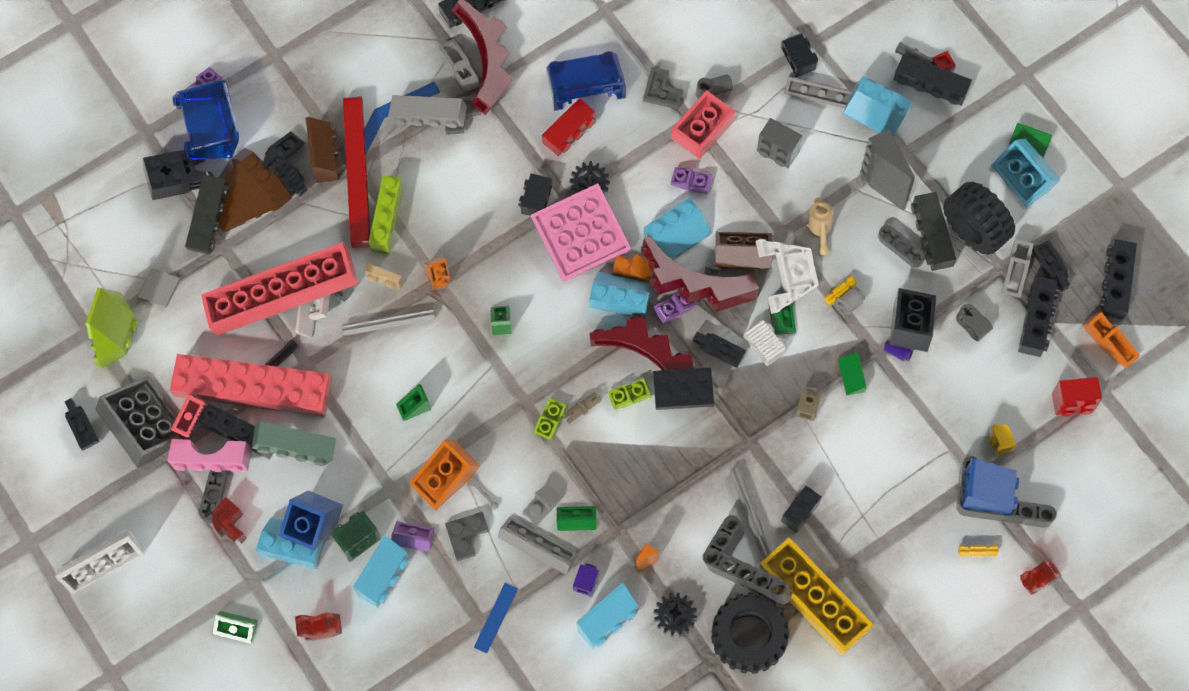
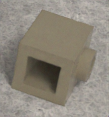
(808, 404)

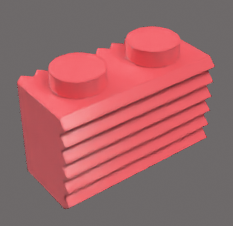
(188, 415)

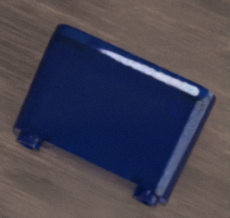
(585, 78)
(208, 120)

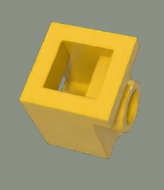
(1001, 439)

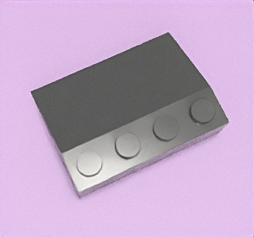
(887, 169)
(139, 420)

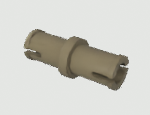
(581, 407)

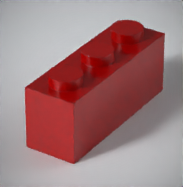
(569, 127)

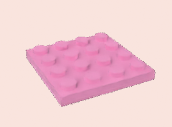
(580, 233)

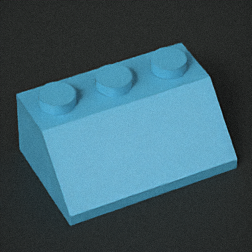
(876, 106)
(1025, 171)
(678, 229)
(620, 295)
(279, 548)
(381, 572)
(607, 616)

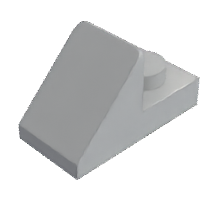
(542, 504)

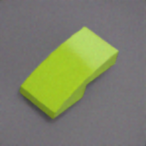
(630, 394)
(550, 419)

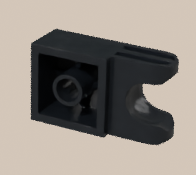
(172, 174)

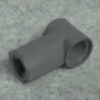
(714, 86)

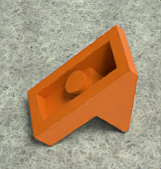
(632, 268)

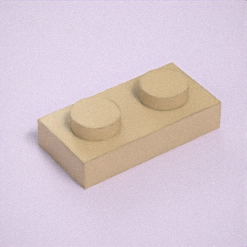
(389, 278)

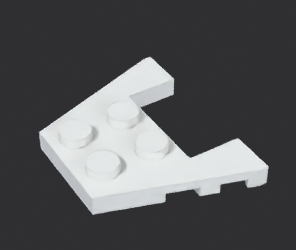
(795, 269)

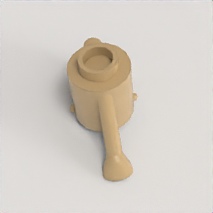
(821, 223)

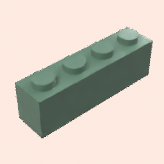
(293, 443)

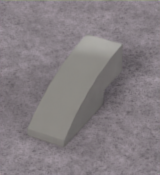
(459, 66)
(1017, 268)

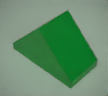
(501, 320)
(413, 403)

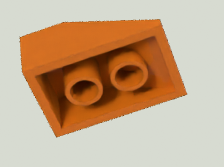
(444, 473)

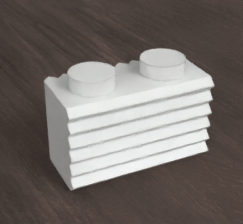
(765, 342)

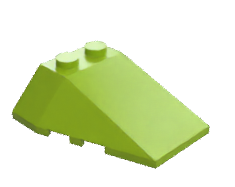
(110, 326)

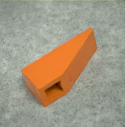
(437, 272)

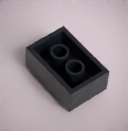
(913, 320)

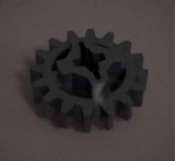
(290, 177)
(582, 180)
(667, 613)

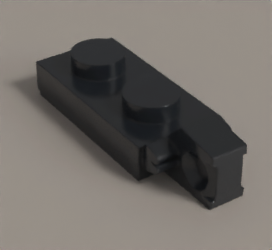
(282, 149)
(1052, 264)
(720, 348)
(80, 425)

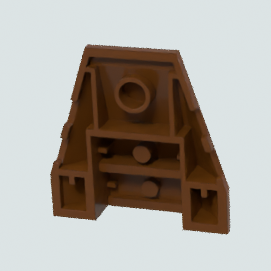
(251, 190)

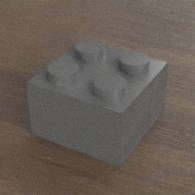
(779, 143)

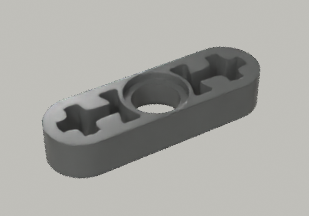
(902, 254)
(204, 507)

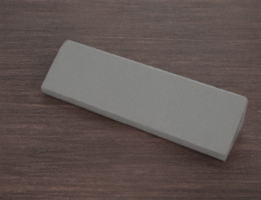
(817, 92)
(537, 545)

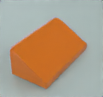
(646, 558)

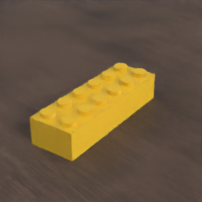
(817, 597)

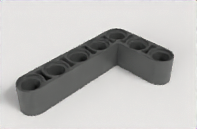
(1016, 515)
(740, 568)

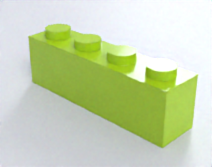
(386, 214)

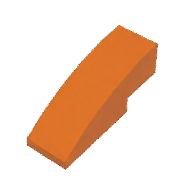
(1111, 339)

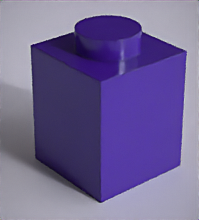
(586, 579)

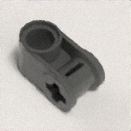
(974, 323)

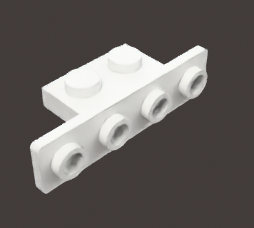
(308, 313)

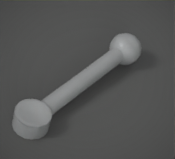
(472, 482)

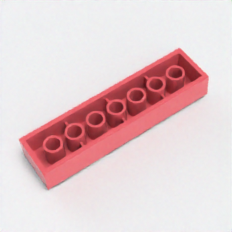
(279, 289)
(251, 384)

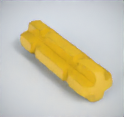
(840, 290)
(977, 550)

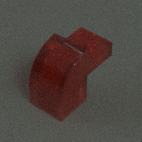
(225, 517)
(1040, 576)
(319, 626)

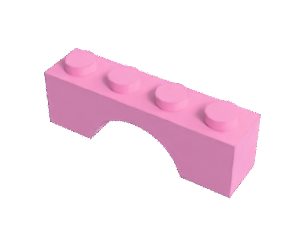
(233, 457)

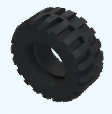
(979, 217)
(756, 607)

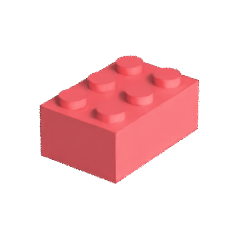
(703, 124)

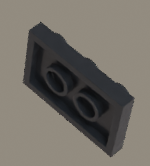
(683, 388)

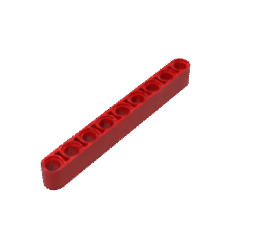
(356, 172)

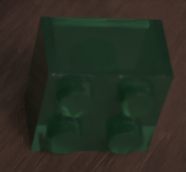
(355, 535)

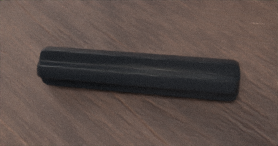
(286, 351)

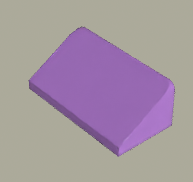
(412, 536)

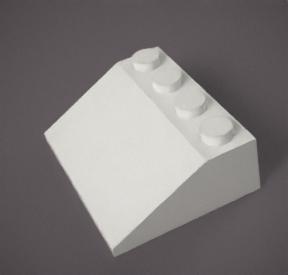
(99, 562)

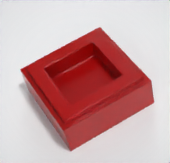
(944, 61)

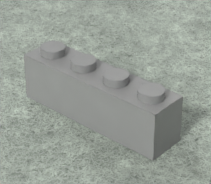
(427, 111)

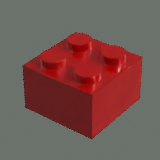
(1076, 396)

